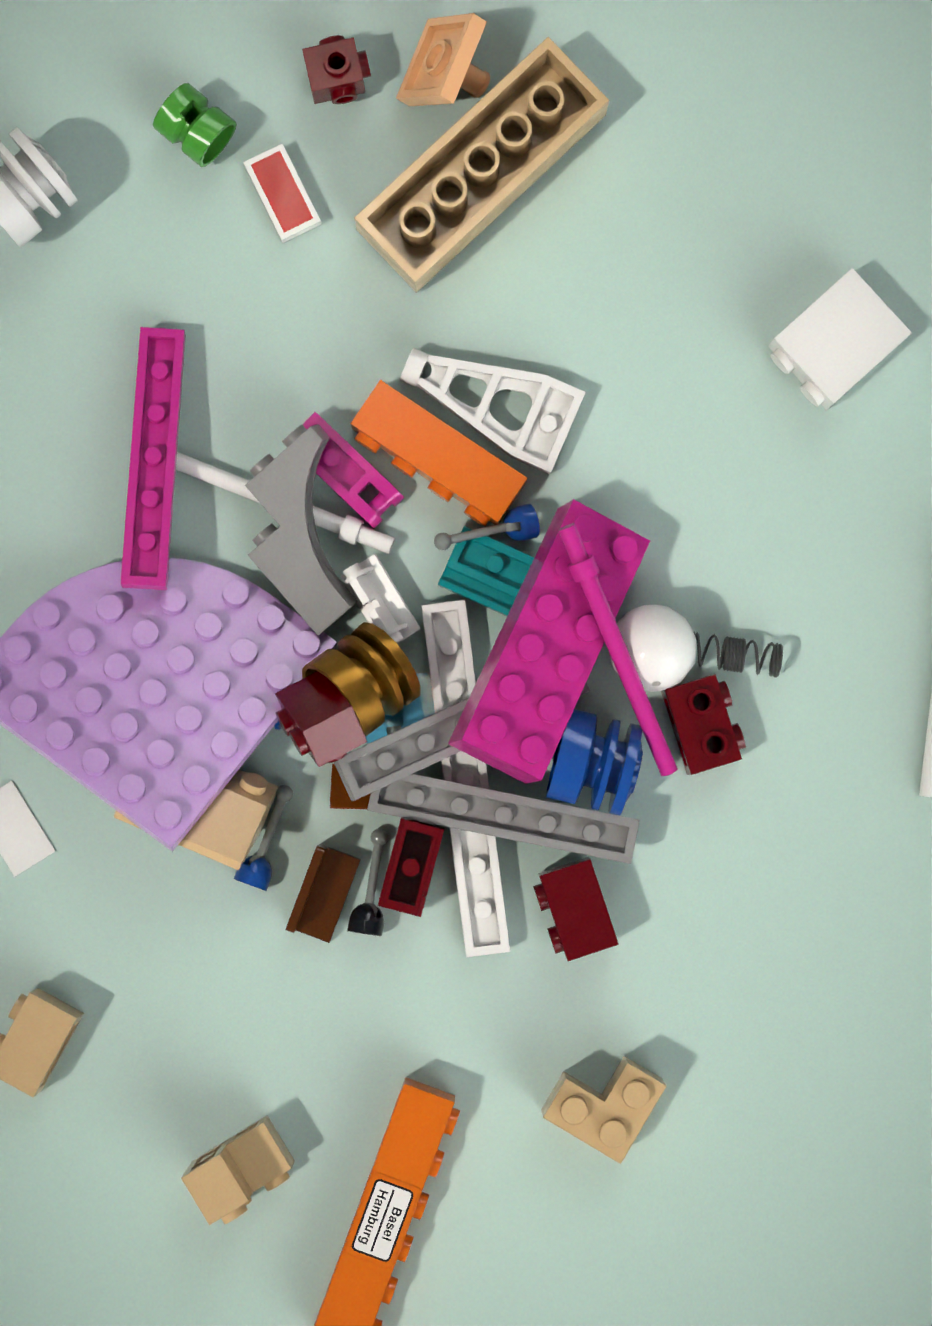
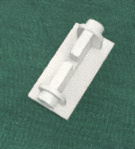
(380, 598)

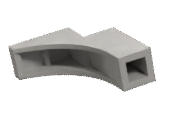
(293, 553)

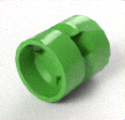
(188, 120)

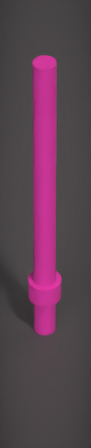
(585, 570)

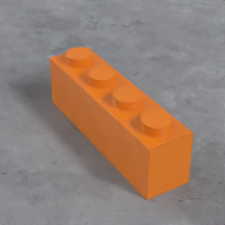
(437, 453)

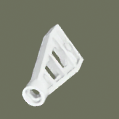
(545, 426)

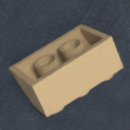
(231, 821)

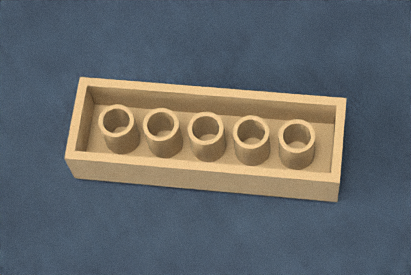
(482, 164)

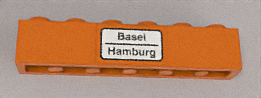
(387, 1206)

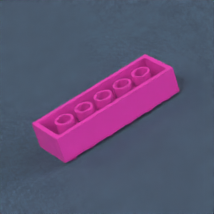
(546, 648)

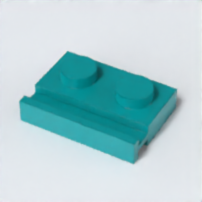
(486, 572)

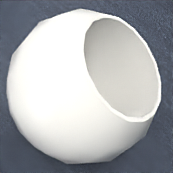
(659, 645)

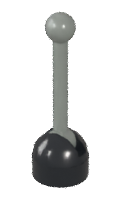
(367, 917)

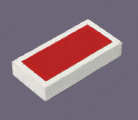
(282, 193)

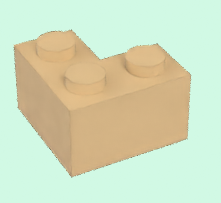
(606, 1119)
(233, 1170)

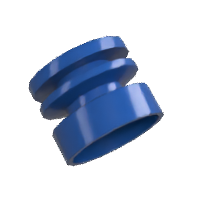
(595, 762)

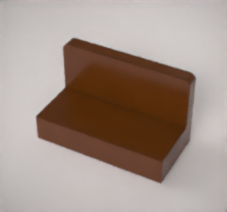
(323, 893)

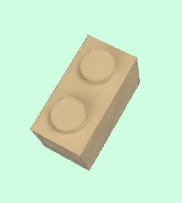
(35, 1040)

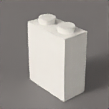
(838, 340)

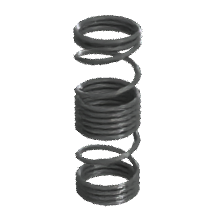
(734, 654)

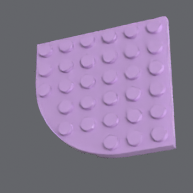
(152, 688)

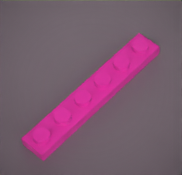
(153, 459)

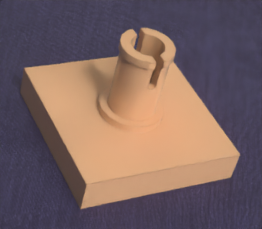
(444, 62)

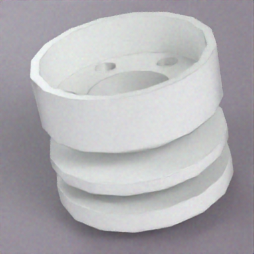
(26, 184)

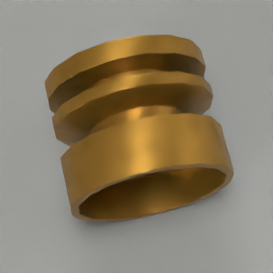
(369, 674)

